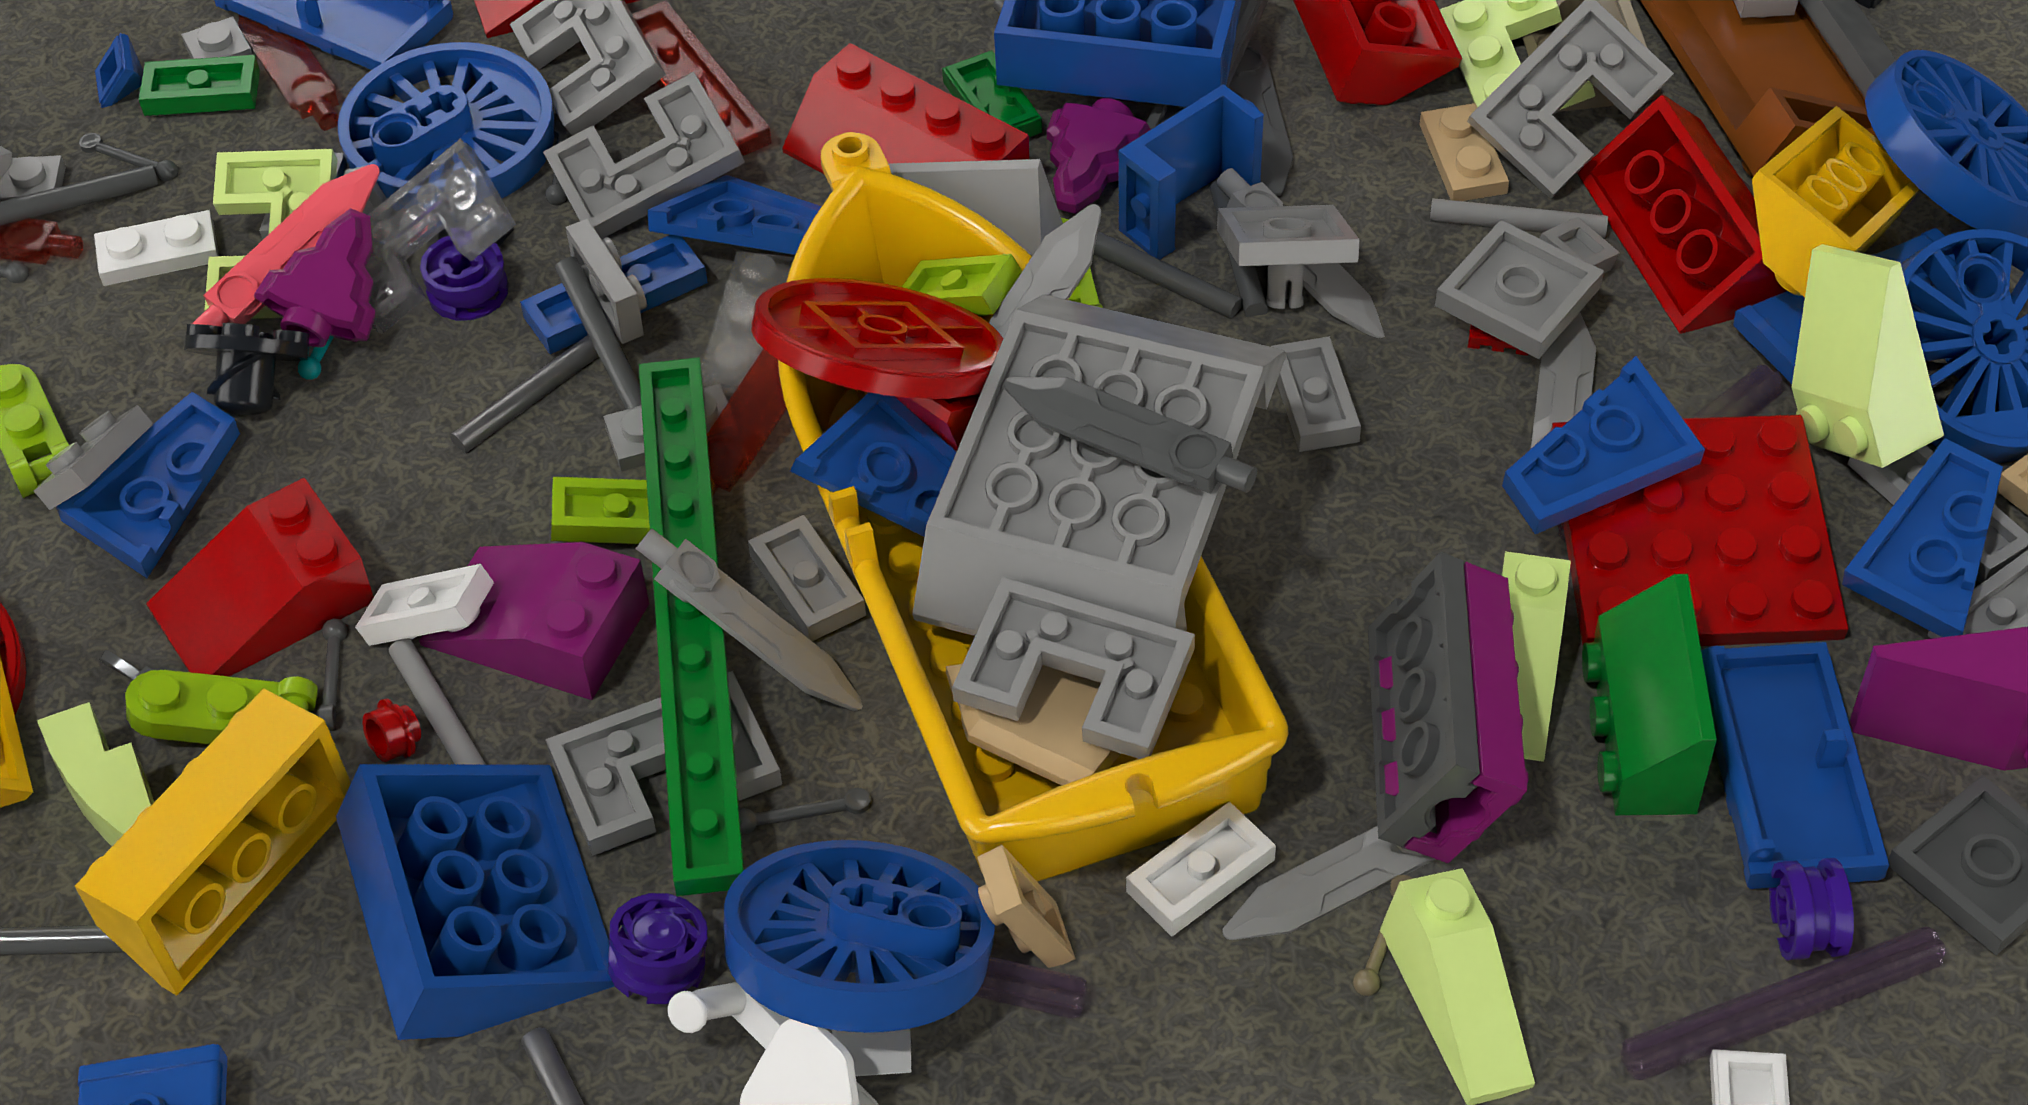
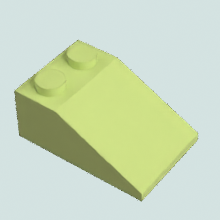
(1862, 361)

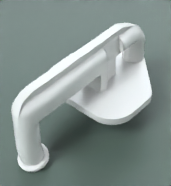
(799, 1061)

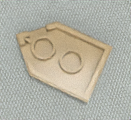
(1048, 731)

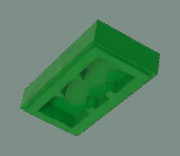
(976, 84)

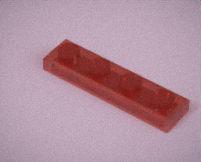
(682, 54)

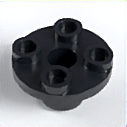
(245, 362)

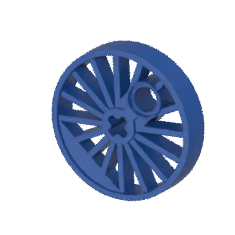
(500, 117)
(1955, 138)
(1977, 336)
(860, 908)

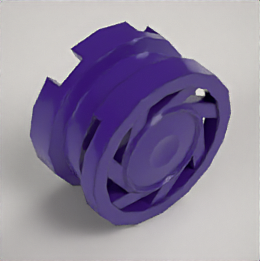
(462, 284)
(1812, 909)
(657, 947)

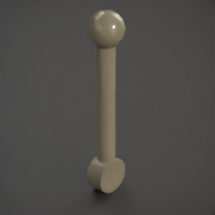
(1367, 981)

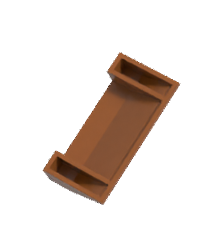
(1758, 74)

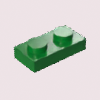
(199, 85)

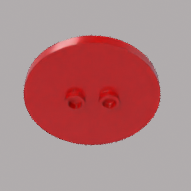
(876, 337)

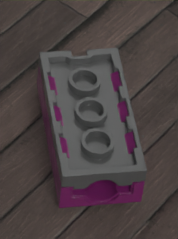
(1445, 709)

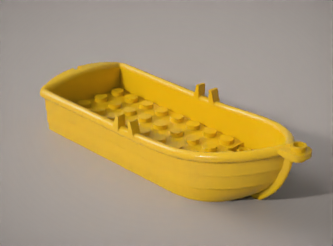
(1224, 712)

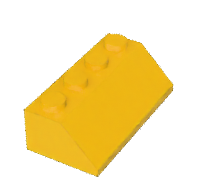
(1827, 190)
(218, 840)

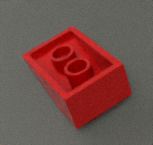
(262, 584)

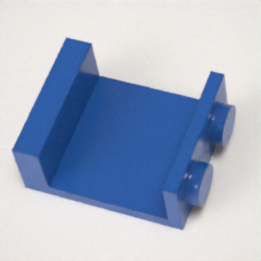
(1182, 158)

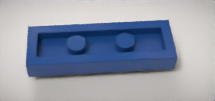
(662, 268)

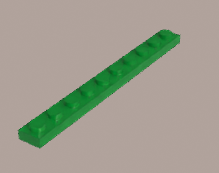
(690, 645)

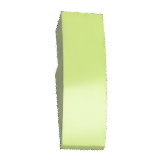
(103, 782)

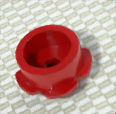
(391, 730)

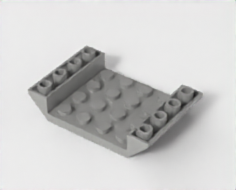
(1066, 512)

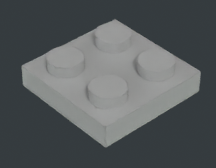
(1519, 289)

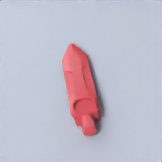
(233, 295)

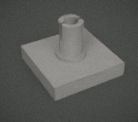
(1285, 242)

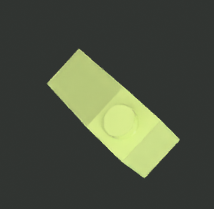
(1538, 603)
(1459, 983)

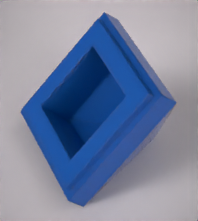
(118, 72)

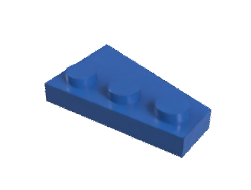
(736, 214)
(1606, 451)
(885, 456)
(153, 484)
(1931, 542)

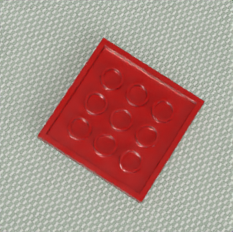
(1739, 527)

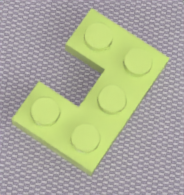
(1485, 36)
(265, 184)

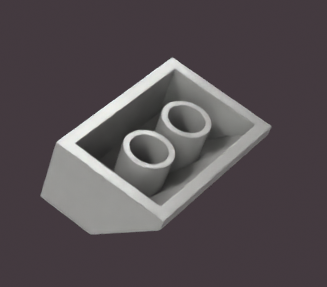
(1004, 192)

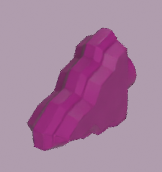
(1088, 149)
(327, 285)

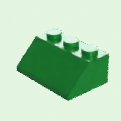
(1651, 702)

